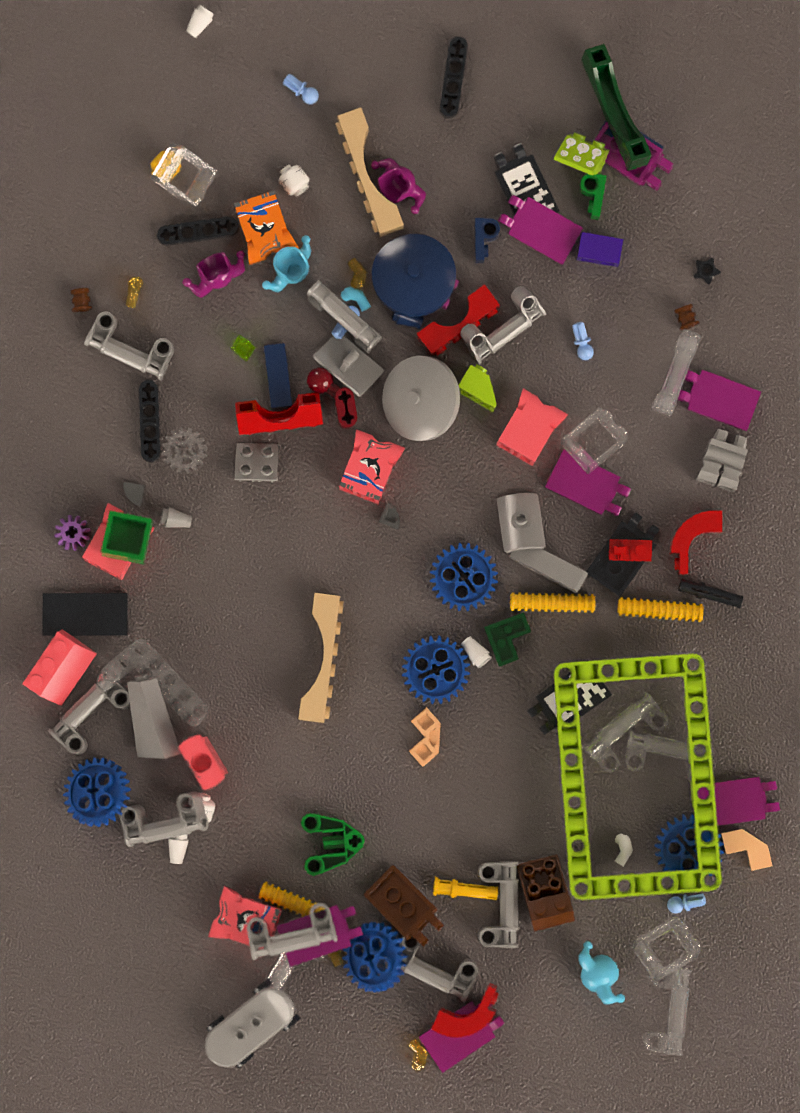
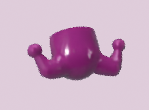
(398, 183)
(215, 273)

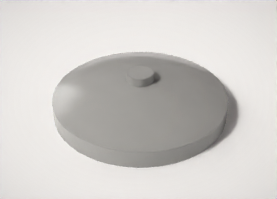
(421, 398)

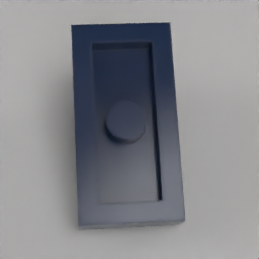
(480, 237)

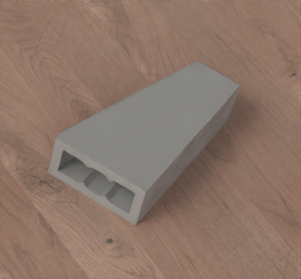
(551, 567)
(151, 720)

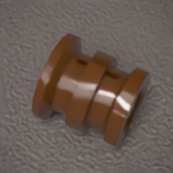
(81, 300)
(686, 317)

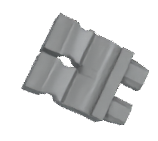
(726, 455)

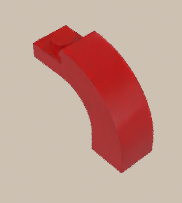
(698, 524)
(464, 1025)

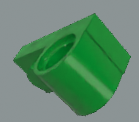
(597, 193)

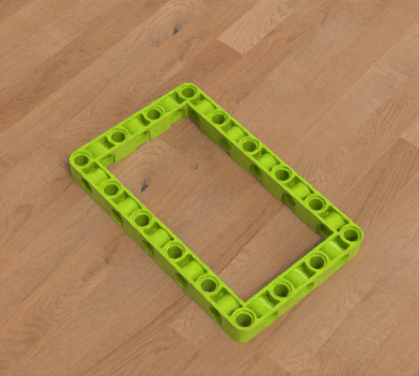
(701, 776)

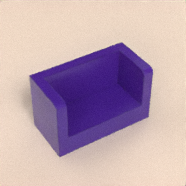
(599, 249)

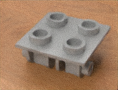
(256, 462)

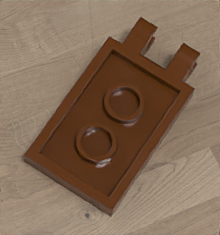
(403, 905)

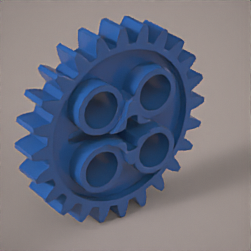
(479, 565)
(443, 688)
(96, 792)
(674, 860)
(388, 952)

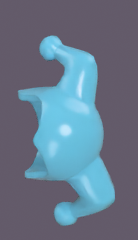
(290, 266)
(599, 975)

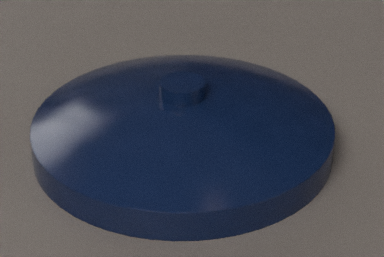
(413, 275)

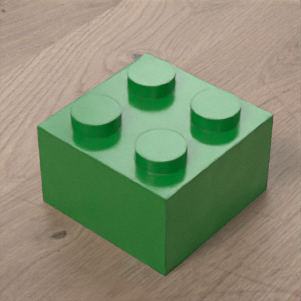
(126, 537)

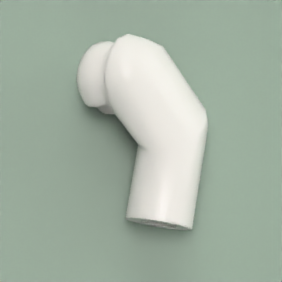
(625, 848)

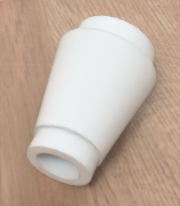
(199, 21)
(477, 654)
(177, 848)

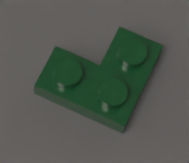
(501, 635)

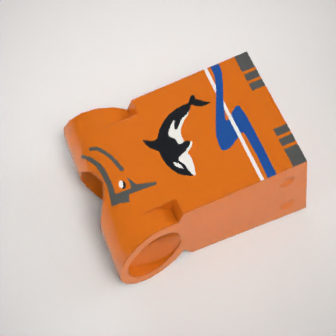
(263, 226)

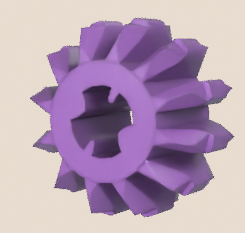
(67, 528)

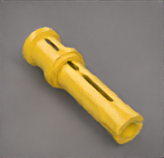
(455, 888)

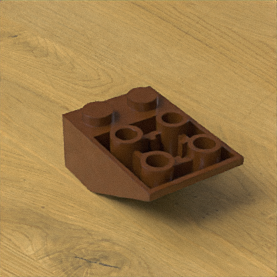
(545, 892)

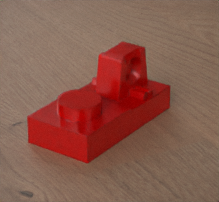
(630, 550)

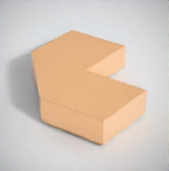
(430, 729)
(756, 850)

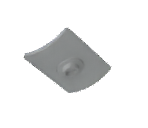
(349, 364)
(520, 522)

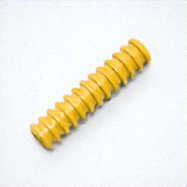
(552, 602)
(660, 609)
(287, 900)

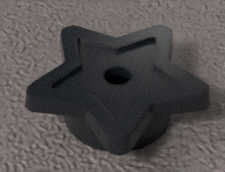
(712, 271)

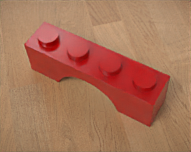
(437, 337)
(255, 419)

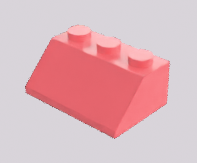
(59, 668)

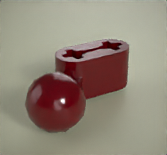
(321, 381)

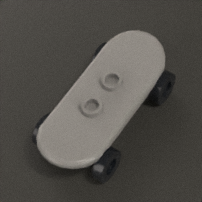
(250, 1026)

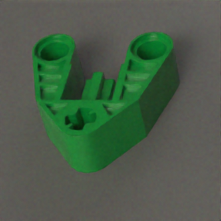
(332, 860)

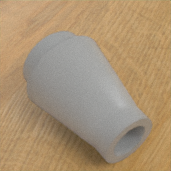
(173, 519)

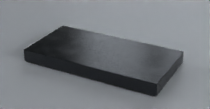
(85, 614)

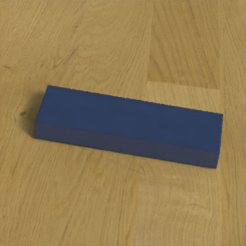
(278, 375)

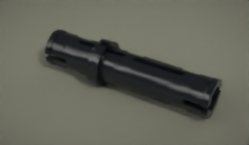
(686, 586)

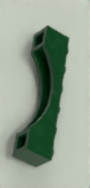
(626, 135)

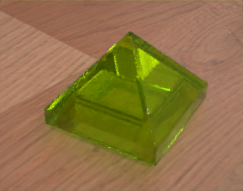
(243, 347)

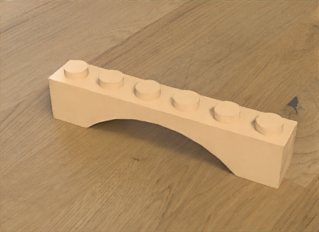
(385, 213)
(314, 702)

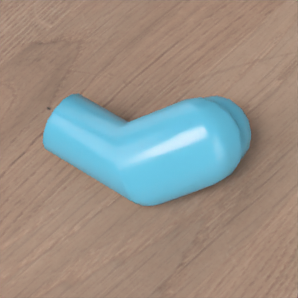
(357, 295)

